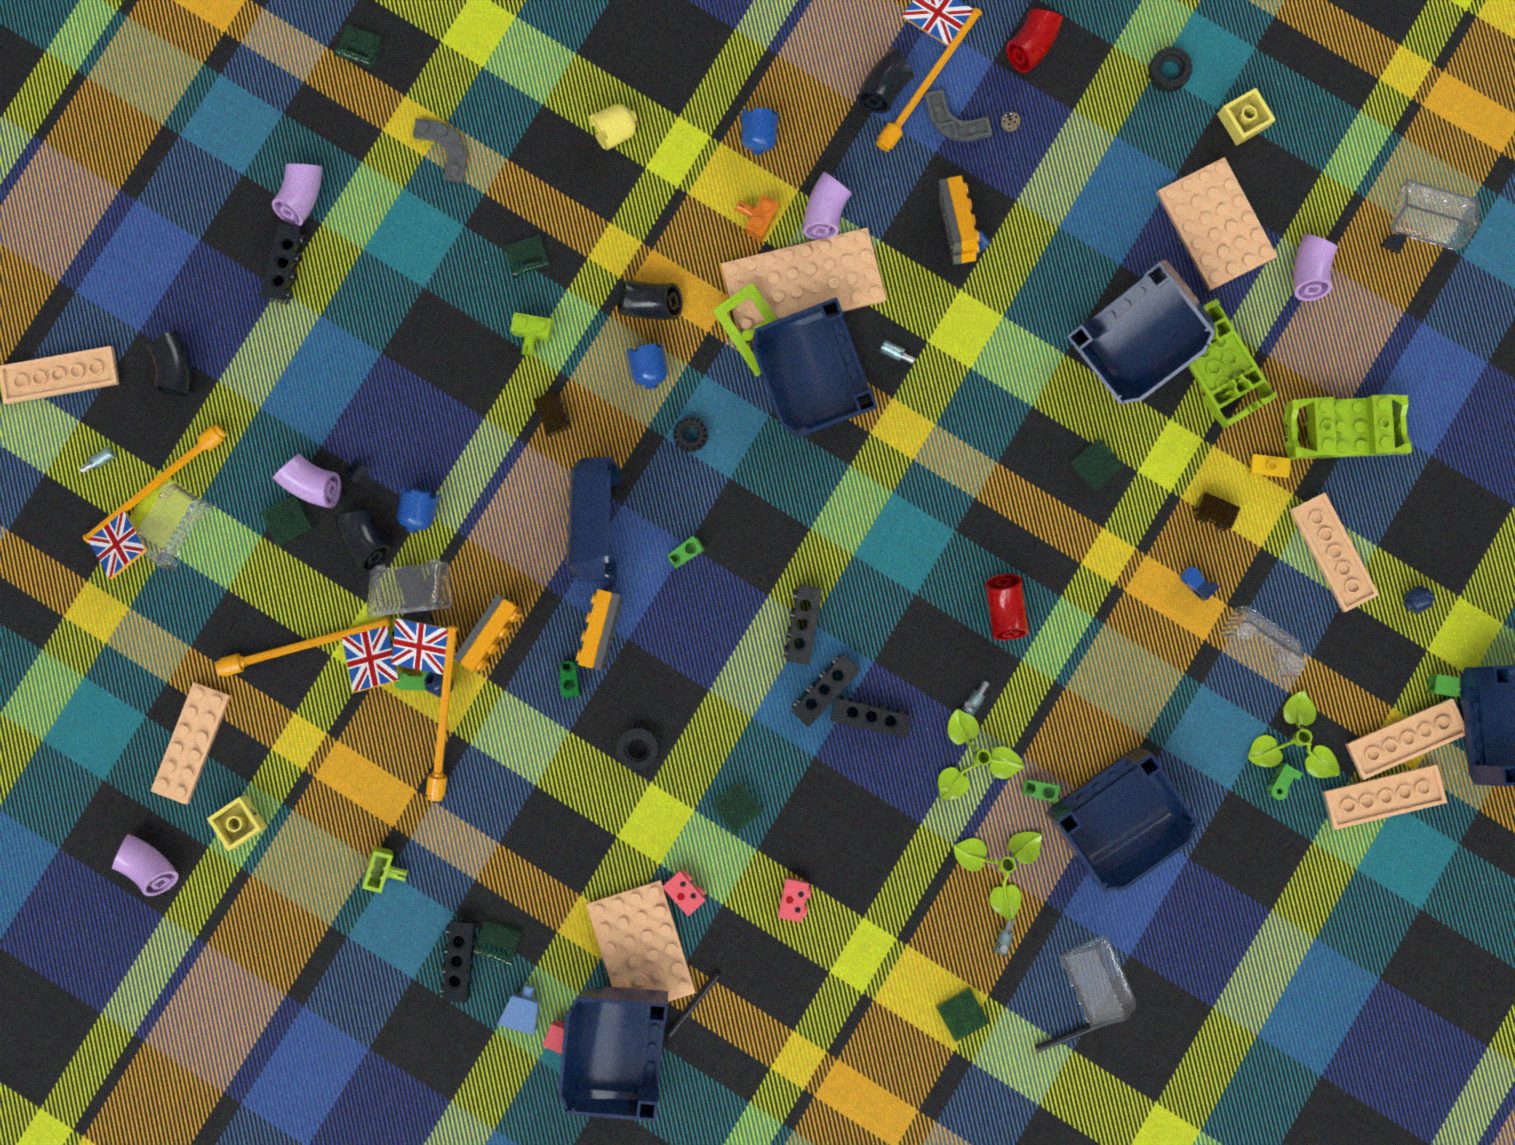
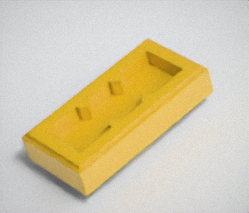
(1270, 466)

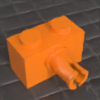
(760, 216)

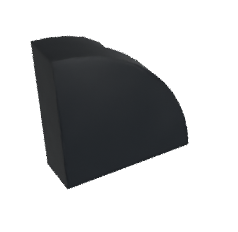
(1395, 242)

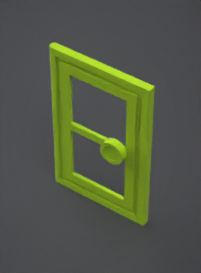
(740, 339)

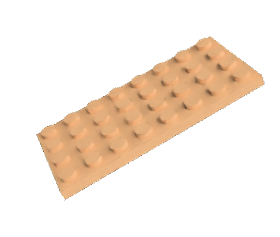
(807, 276)

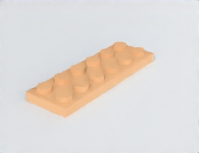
(58, 375)
(1333, 552)
(1406, 738)
(190, 743)
(1384, 797)

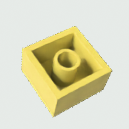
(1246, 116)
(237, 822)

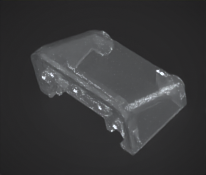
(170, 523)
(408, 589)
(1247, 622)

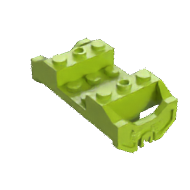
(1228, 370)
(1349, 427)

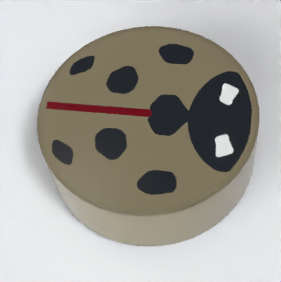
(1010, 121)

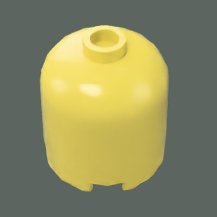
(613, 125)

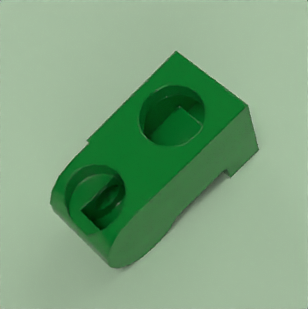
(569, 679)

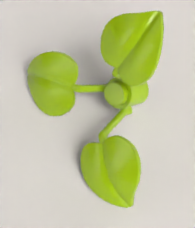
(1301, 711)
(1003, 760)
(1025, 848)

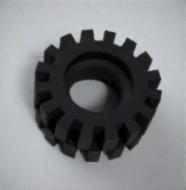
(690, 423)

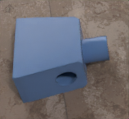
(522, 1011)

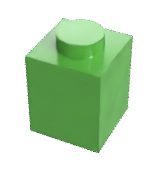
(1443, 685)

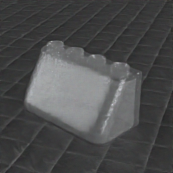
(1435, 215)
(1099, 982)

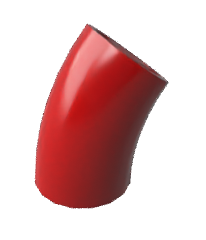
(1033, 39)
(1006, 607)

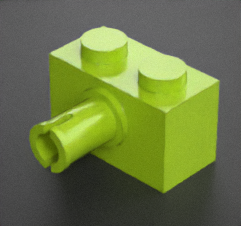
(532, 329)
(380, 868)

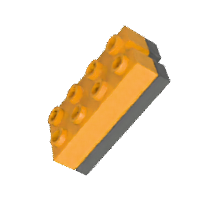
(958, 220)
(600, 630)
(488, 633)

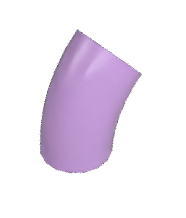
(298, 193)
(825, 208)
(1313, 268)
(309, 482)
(145, 866)

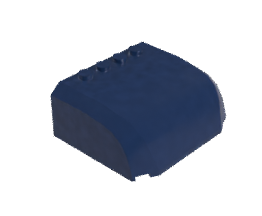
(1145, 335)
(812, 369)
(590, 519)
(1489, 723)
(1124, 821)
(613, 1053)

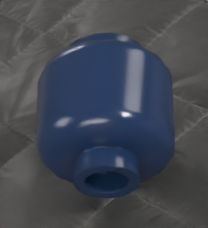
(1418, 599)
(433, 683)

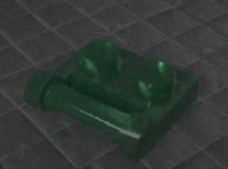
(361, 41)
(524, 251)
(500, 937)

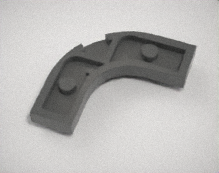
(950, 126)
(450, 141)

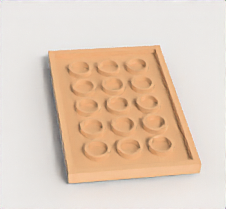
(1216, 224)
(641, 941)

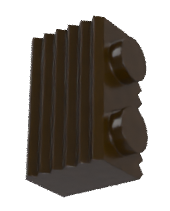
(551, 413)
(1216, 511)

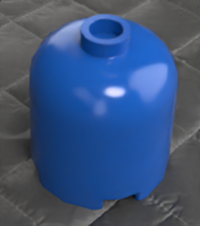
(759, 130)
(647, 365)
(416, 509)

